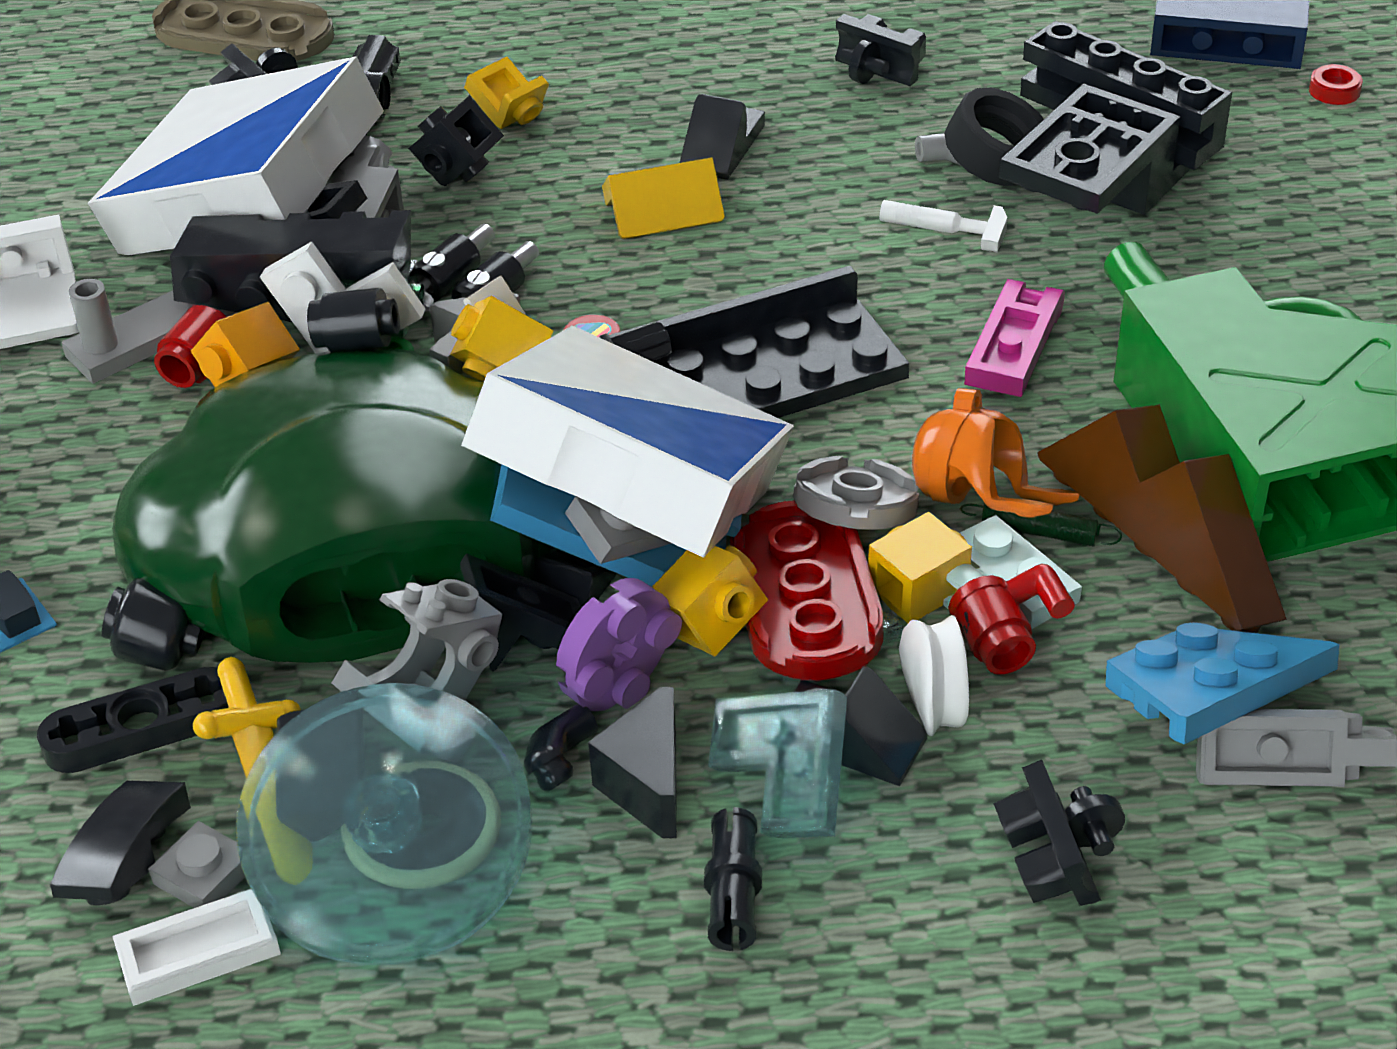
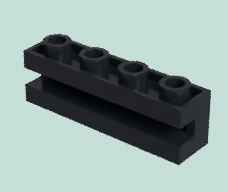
(1074, 58)

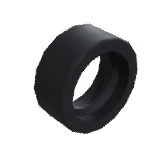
(992, 110)

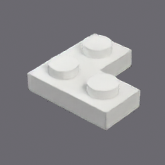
(307, 276)

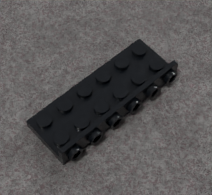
(786, 345)

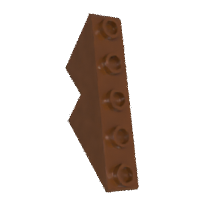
(1175, 512)

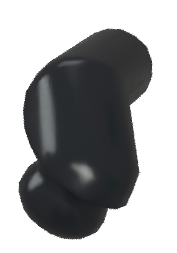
(551, 740)

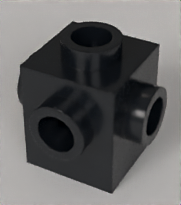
(455, 142)

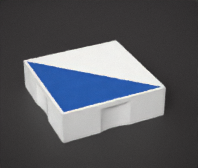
(238, 151)
(628, 437)

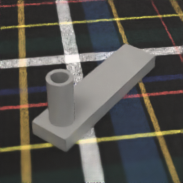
(115, 343)

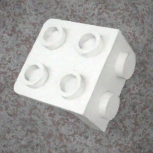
(35, 282)

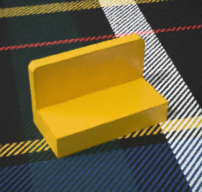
(664, 198)

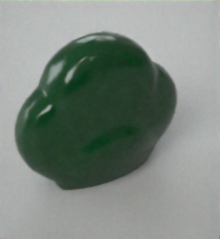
(312, 499)

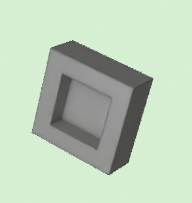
(199, 867)

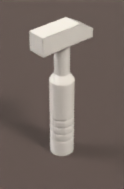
(947, 221)

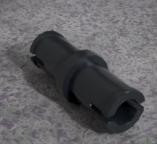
(733, 879)

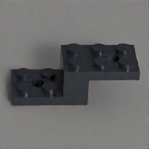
(1099, 153)

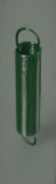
(1052, 525)

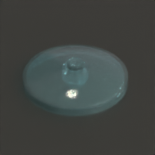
(384, 824)

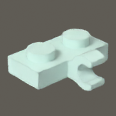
(1006, 554)

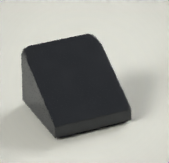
(572, 575)

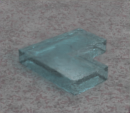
(797, 744)

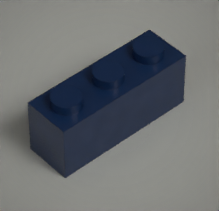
(1232, 31)

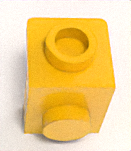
(506, 93)

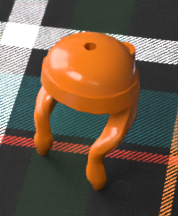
(959, 451)

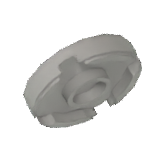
(855, 496)

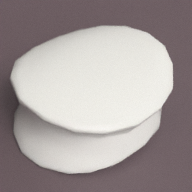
(936, 672)

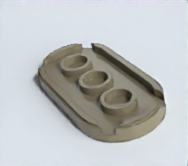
(247, 24)

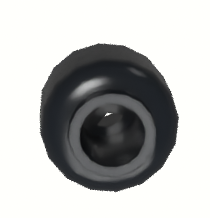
(149, 627)

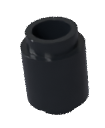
(353, 320)

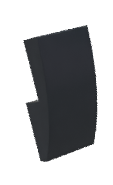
(116, 840)

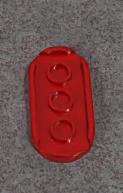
(819, 593)

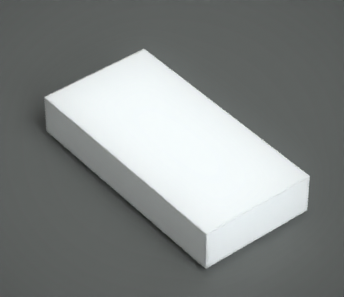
(195, 946)

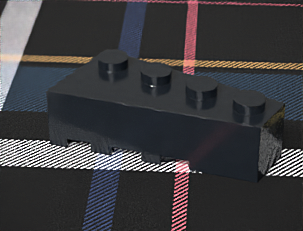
(224, 255)

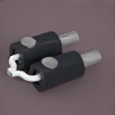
(459, 258)

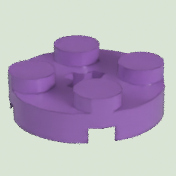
(616, 646)

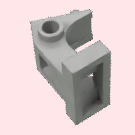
(439, 617)

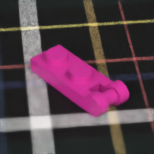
(1013, 338)

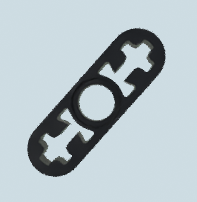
(114, 709)

